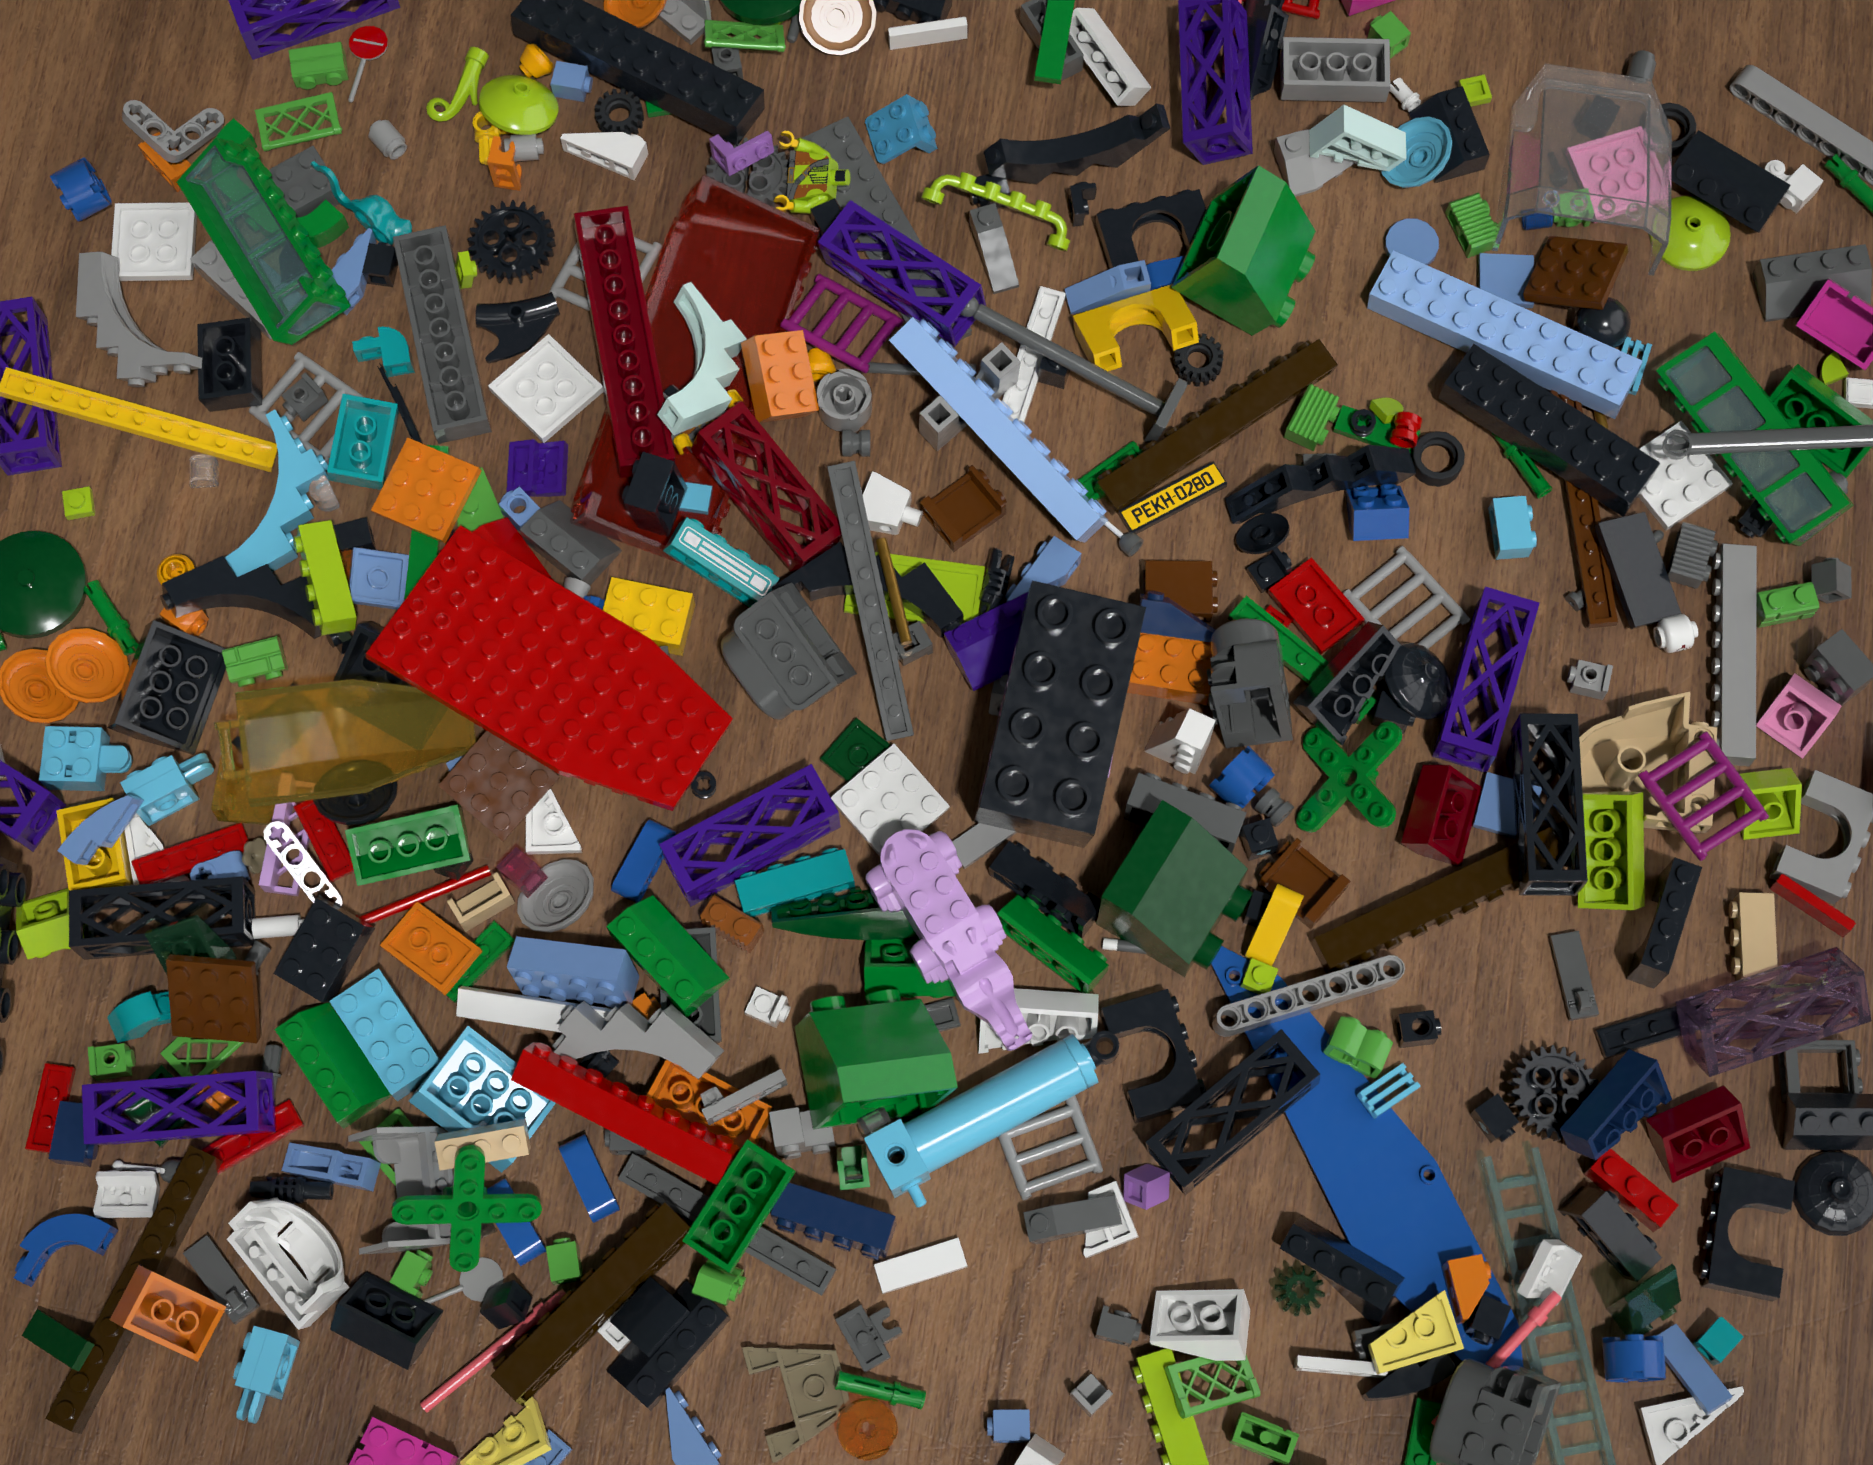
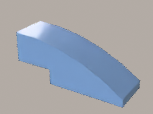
(100, 829)
(331, 1166)

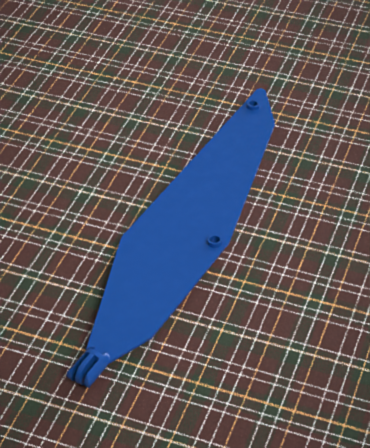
(1372, 1169)

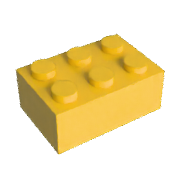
(653, 611)
(108, 865)

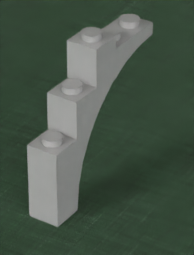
(103, 306)
(664, 1035)

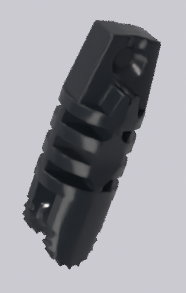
(995, 581)

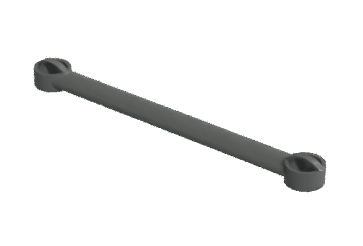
(1769, 440)

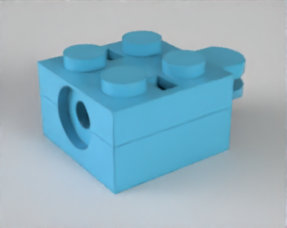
(80, 758)
(166, 785)
(263, 1370)

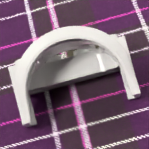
(307, 1241)

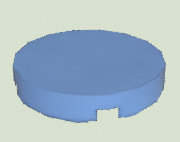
(1413, 239)

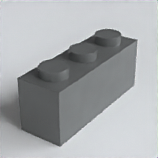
(1032, 19)

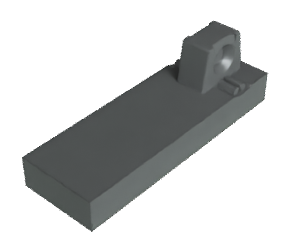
(1573, 976)
(221, 1279)

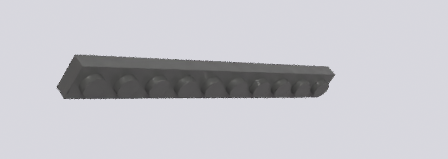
(870, 601)

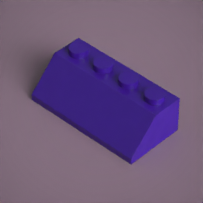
(986, 643)

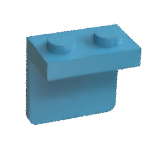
(900, 128)

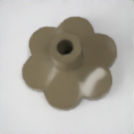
(254, 855)

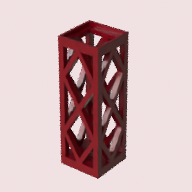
(781, 474)

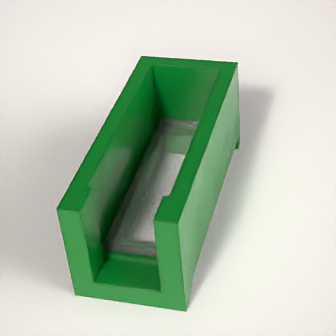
(853, 1167)

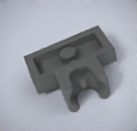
(867, 1336)

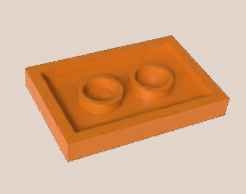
(431, 948)

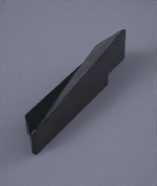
(1265, 37)

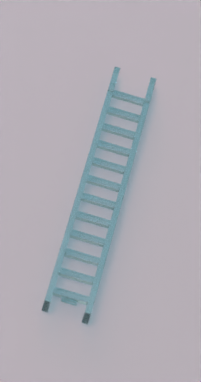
(1521, 1305)

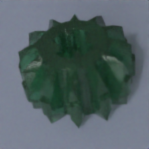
(1291, 1296)

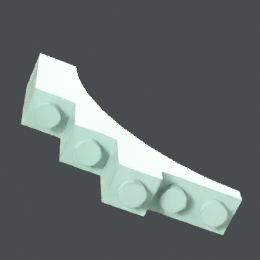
(714, 369)

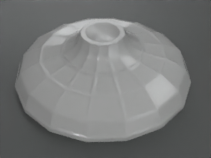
(559, 898)

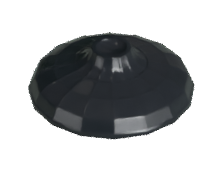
(1418, 681)
(358, 807)
(1834, 1192)

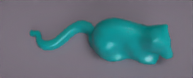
(370, 211)

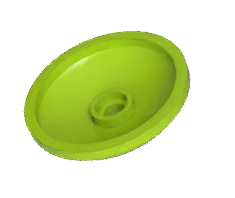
(518, 104)
(1698, 246)

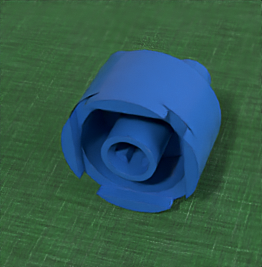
(81, 189)
(1241, 777)
(1634, 1358)

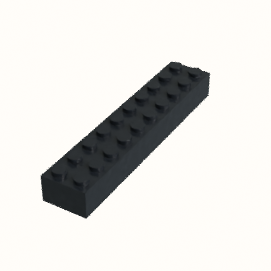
(642, 64)

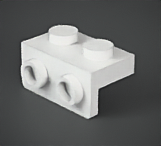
(126, 1194)
(1550, 1269)

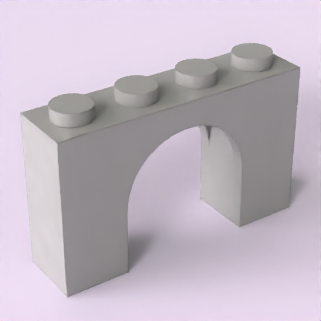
(941, 422)
(1853, 812)

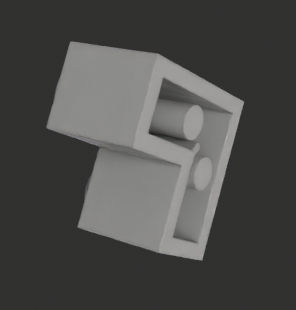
(795, 1134)

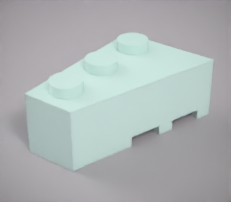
(1358, 138)

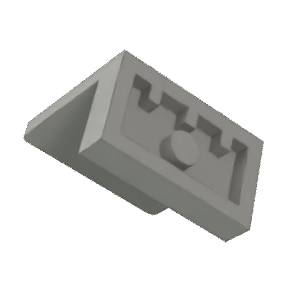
(686, 17)

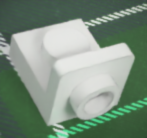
(768, 1007)

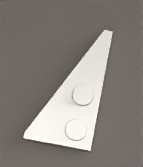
(549, 830)
(143, 842)
(1675, 1423)

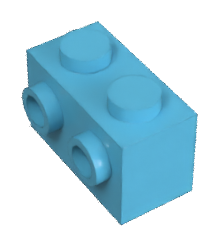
(1511, 527)

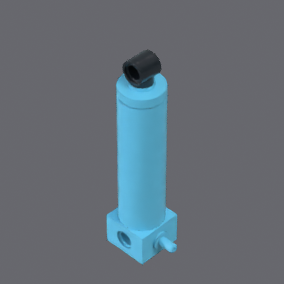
(986, 1112)

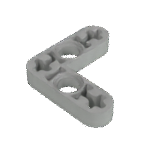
(168, 137)

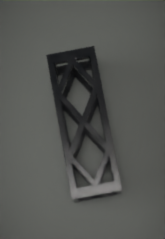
(1565, 732)
(142, 899)
(1239, 1077)

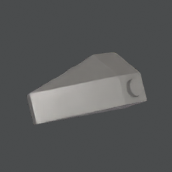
(1300, 170)

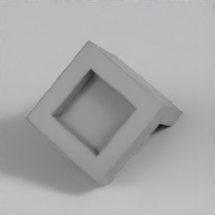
(1090, 1395)

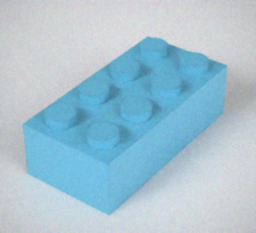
(386, 1034)

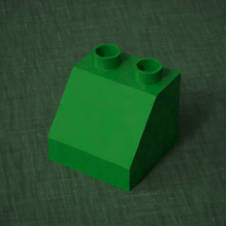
(1249, 253)
(872, 1059)

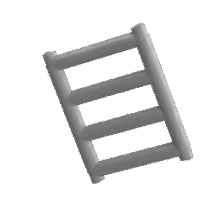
(570, 268)
(322, 376)
(1421, 576)
(1081, 1137)

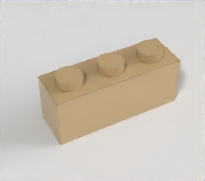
(1753, 934)
(496, 1140)

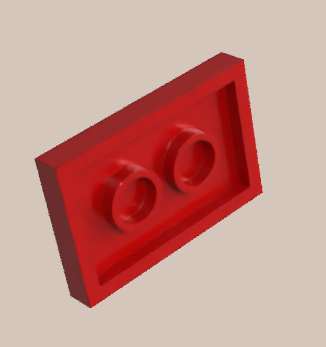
(1316, 606)

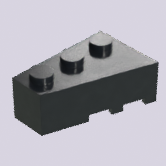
(1612, 1231)

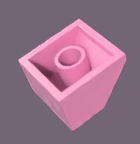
(1798, 715)

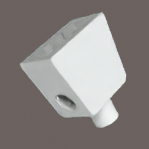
(888, 505)

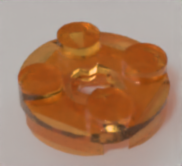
(852, 1419)

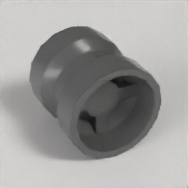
(856, 443)
(1274, 807)

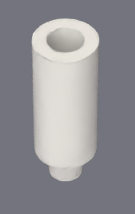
(276, 926)

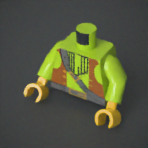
(811, 176)

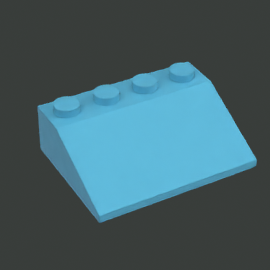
(476, 1090)

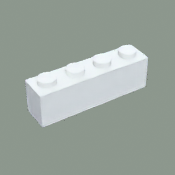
(1107, 58)

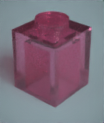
(521, 872)

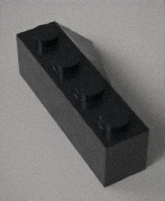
(1347, 681)
(1052, 893)
(1352, 1273)

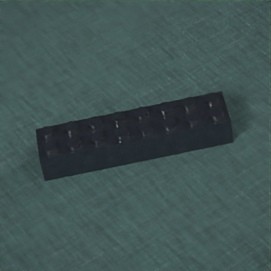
(1548, 430)

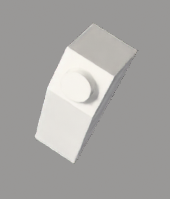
(610, 150)

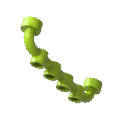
(992, 193)

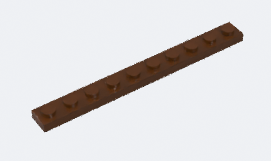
(1590, 557)

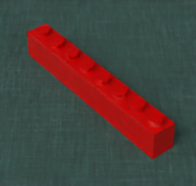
(625, 1112)

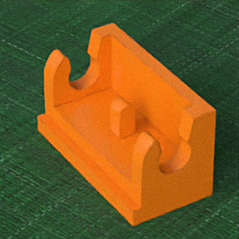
(502, 166)
(169, 171)

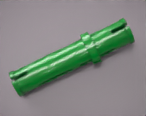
(1850, 179)
(1526, 467)
(117, 627)
(890, 1392)

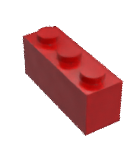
(1633, 1190)

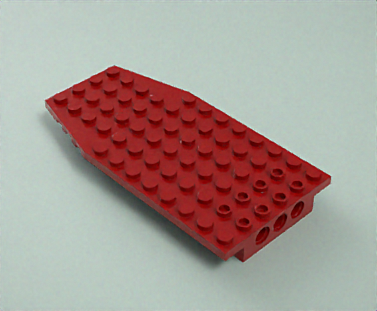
(550, 674)

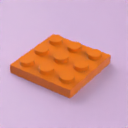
(426, 490)

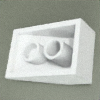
(1202, 1323)

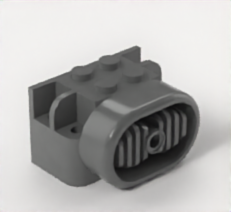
(784, 654)
(1249, 684)
(1493, 1416)

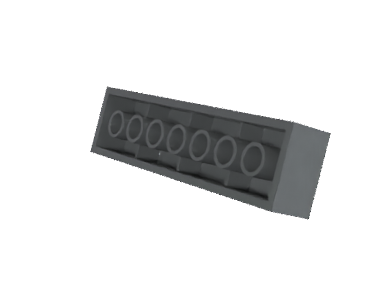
(442, 334)

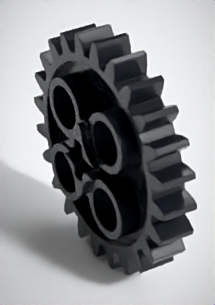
(511, 242)
(1528, 1091)

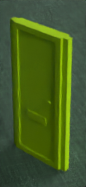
(960, 581)

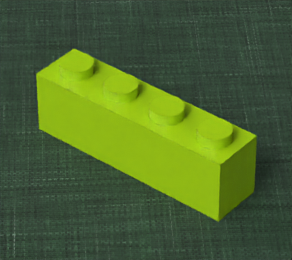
(325, 577)
(1177, 1435)

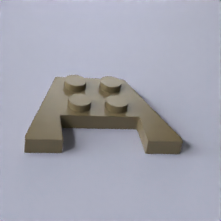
(810, 1389)

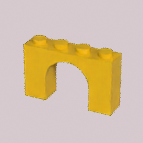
(1159, 308)

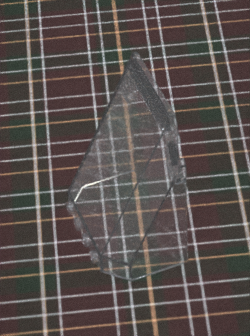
(1589, 152)

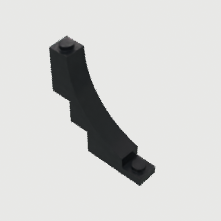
(1073, 154)
(1326, 475)
(217, 586)
(919, 589)

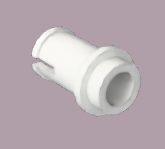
(1405, 95)

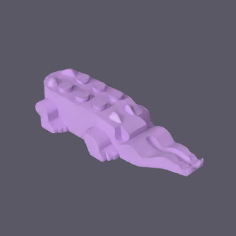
(953, 934)

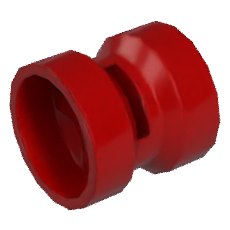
(1406, 428)

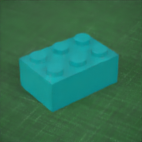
(362, 441)

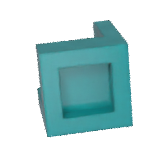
(1717, 1341)

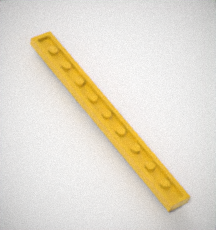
(138, 419)

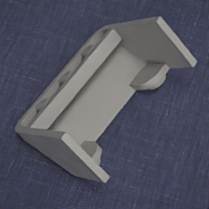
(416, 1173)

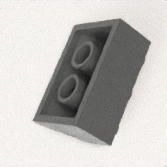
(567, 546)

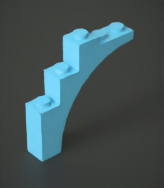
(290, 506)

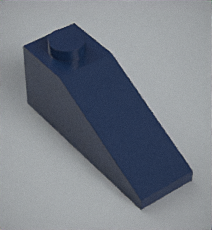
(1170, 619)

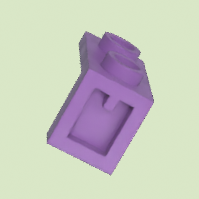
(744, 155)

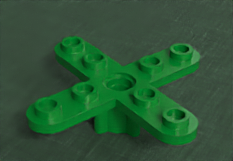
(1349, 777)
(466, 1207)

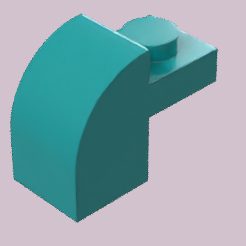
(390, 347)
(139, 1014)

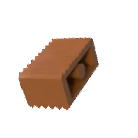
(732, 924)

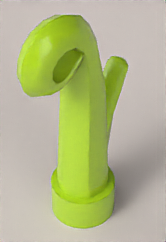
(468, 84)

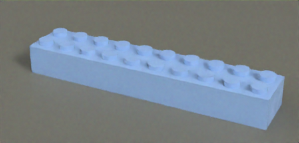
(1518, 337)
(995, 426)

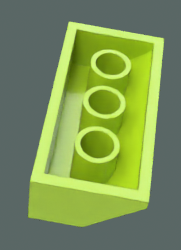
(1614, 851)

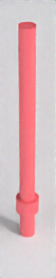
(1536, 1317)
(492, 1352)

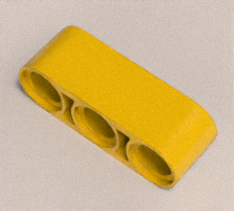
(1274, 925)

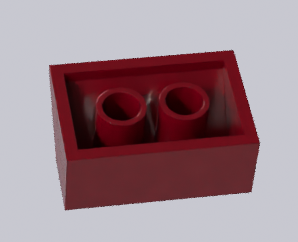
(1441, 814)
(1699, 1133)

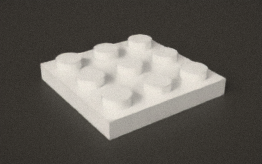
(154, 241)
(546, 388)
(1680, 484)
(889, 799)

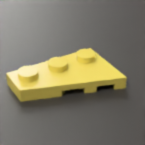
(1418, 1337)
(516, 1443)

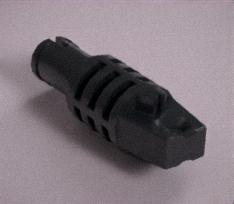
(291, 1189)

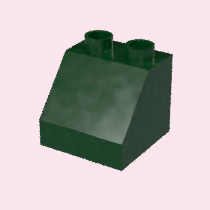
(1174, 892)

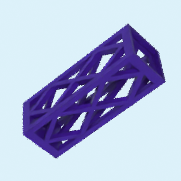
(292, 12)
(1211, 141)
(856, 220)
(44, 451)
(1470, 749)
(800, 784)
(35, 817)
(256, 1097)

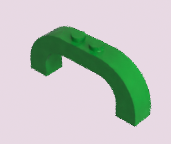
(323, 223)

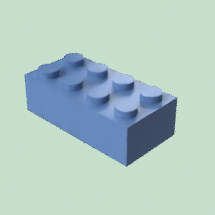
(573, 972)

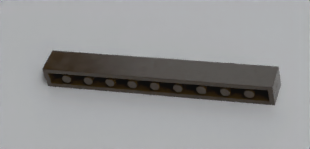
(1215, 426)
(1427, 906)
(155, 1252)

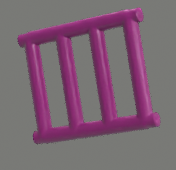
(845, 296)
(1722, 765)

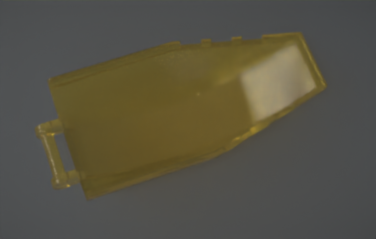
(337, 739)

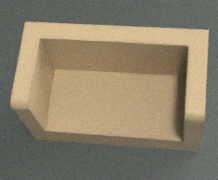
(482, 903)

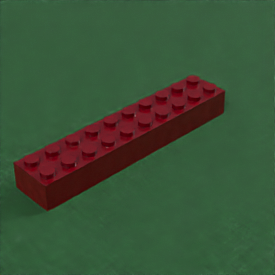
(622, 335)

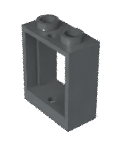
(1849, 1061)

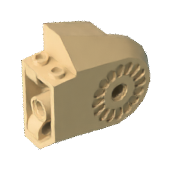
(1641, 741)

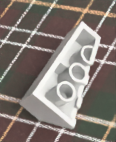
(1049, 1017)

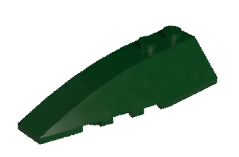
(843, 917)

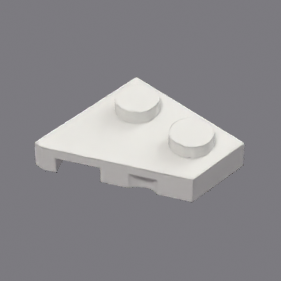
(1110, 1237)

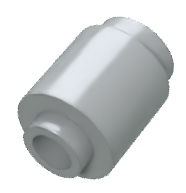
(387, 139)
(527, 147)

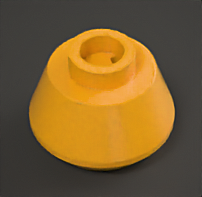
(535, 62)
(820, 364)
(173, 566)

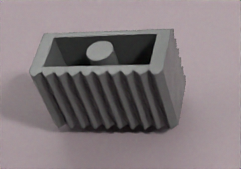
(1691, 555)

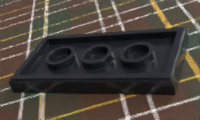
(1637, 569)

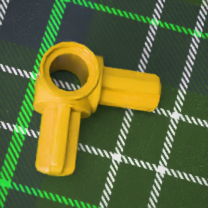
(485, 137)

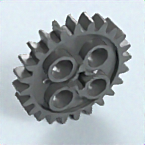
(765, 182)

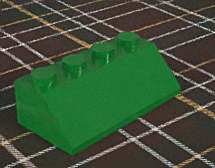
(1812, 404)
(408, 844)
(1052, 945)
(667, 954)
(892, 967)
(333, 1063)
(739, 1206)

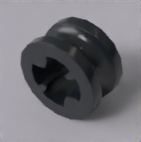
(1362, 415)
(695, 785)

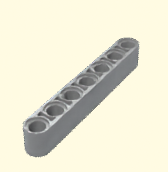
(1804, 119)
(1318, 986)

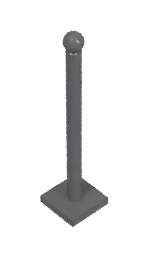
(1161, 409)

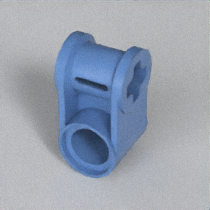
(224, 866)

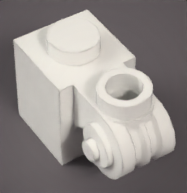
(1803, 184)

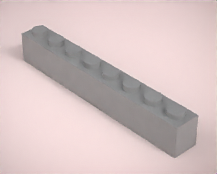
(1735, 652)

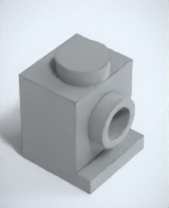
(1593, 688)

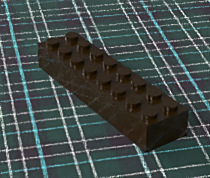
(591, 1305)

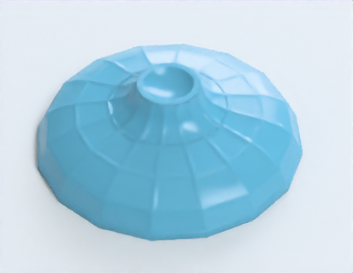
(1426, 152)

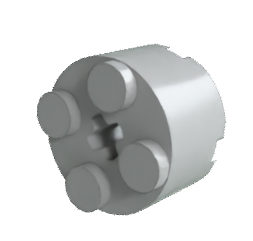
(831, 399)

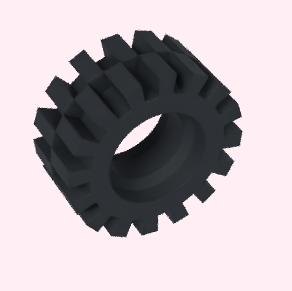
(615, 101)
(1203, 374)

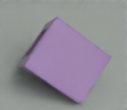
(1146, 1186)

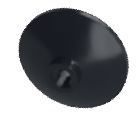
(1262, 533)

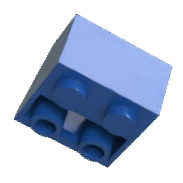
(1377, 513)

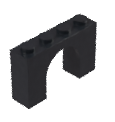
(1117, 226)
(1674, 896)
(1157, 1015)
(1723, 1266)

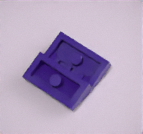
(538, 467)

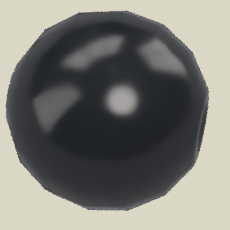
(1606, 325)

